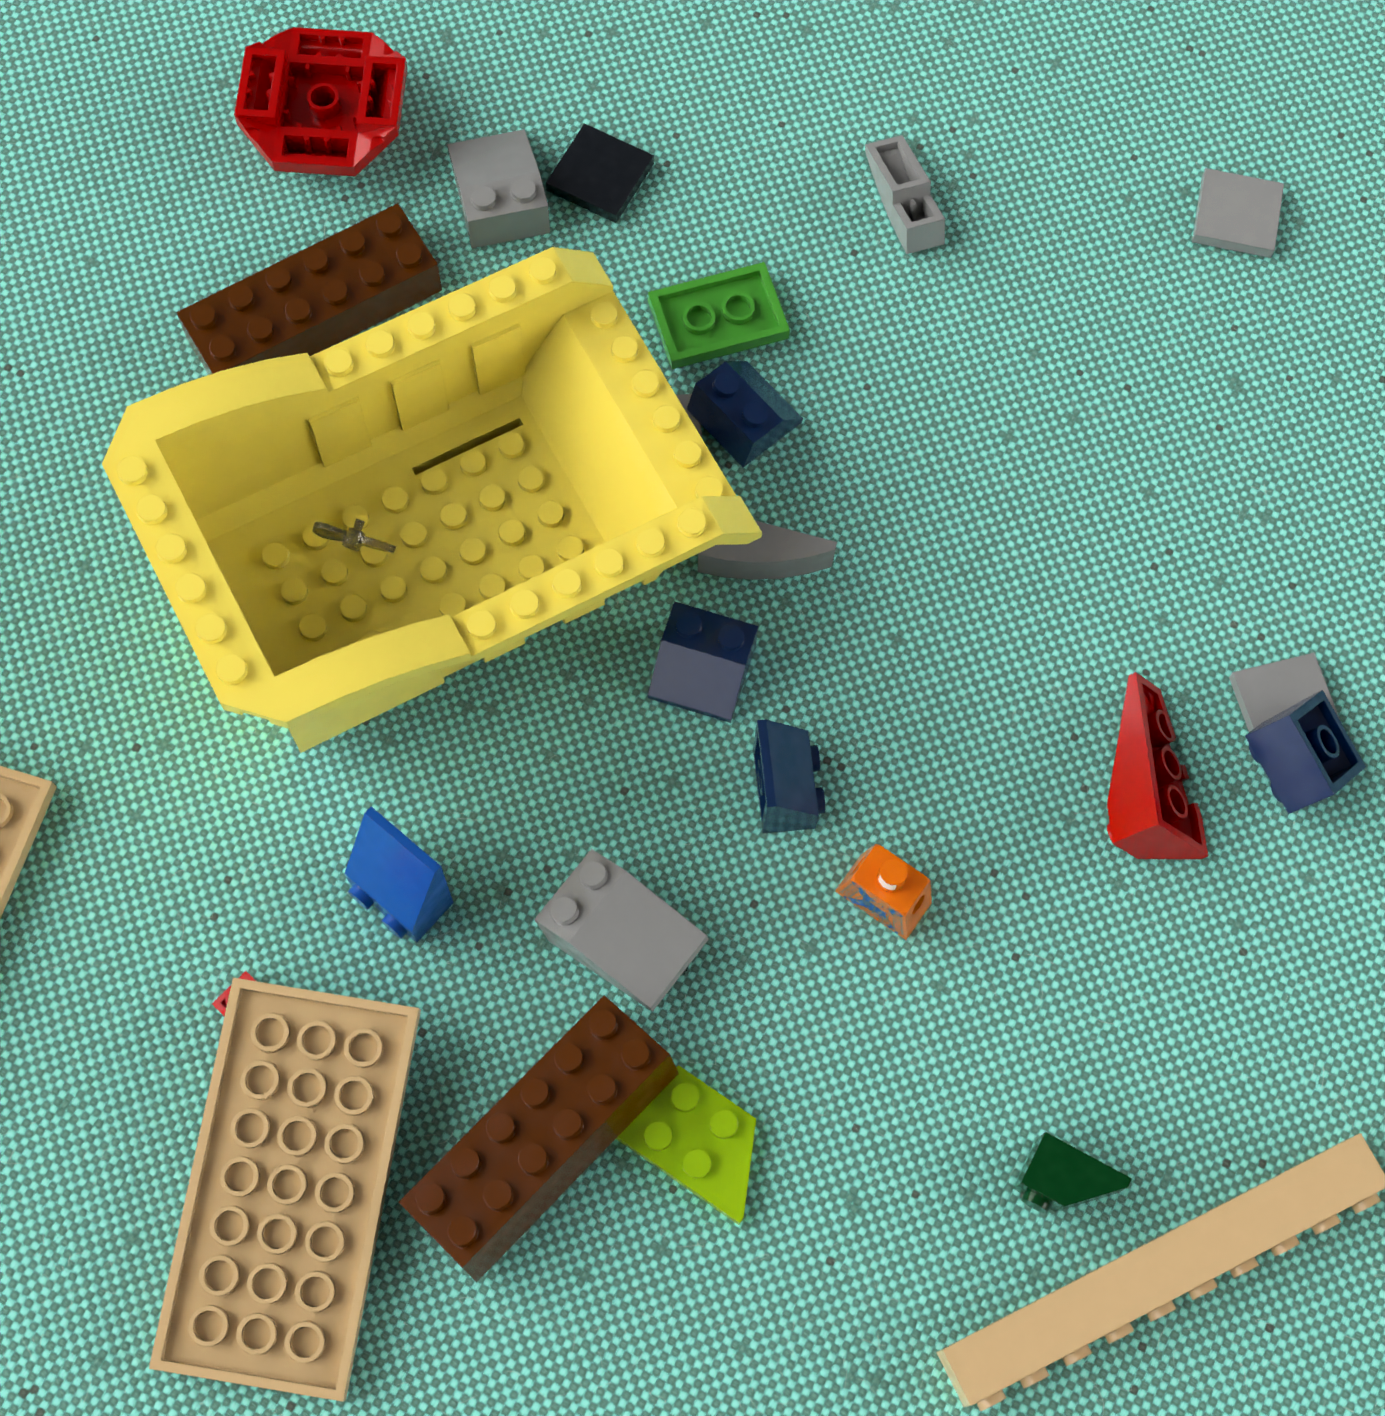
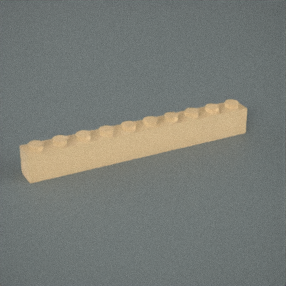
(1162, 1270)

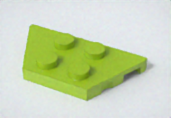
(697, 1142)

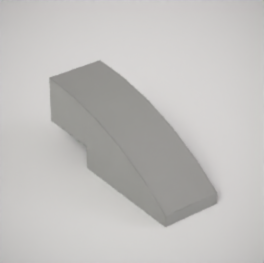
(906, 194)
(773, 556)

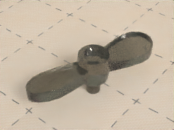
(352, 538)

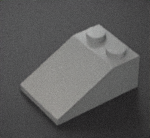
(499, 188)
(620, 930)

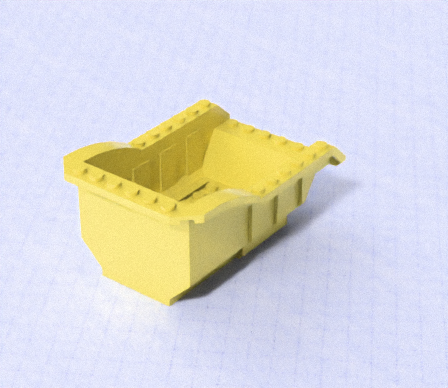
(487, 435)

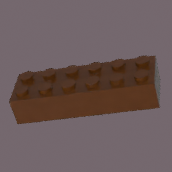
(315, 295)
(540, 1137)

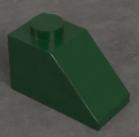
(1065, 1177)

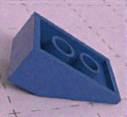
(396, 878)

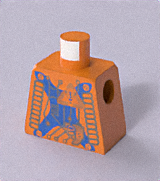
(887, 890)

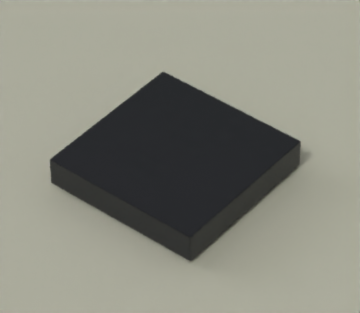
(600, 173)

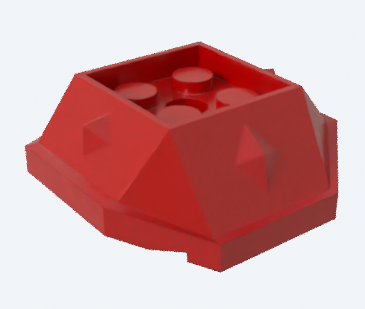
(321, 99)

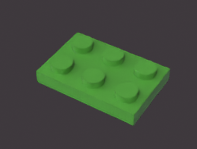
(718, 315)

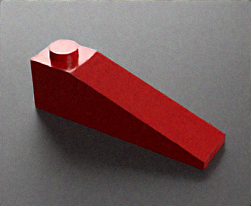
(1146, 789)

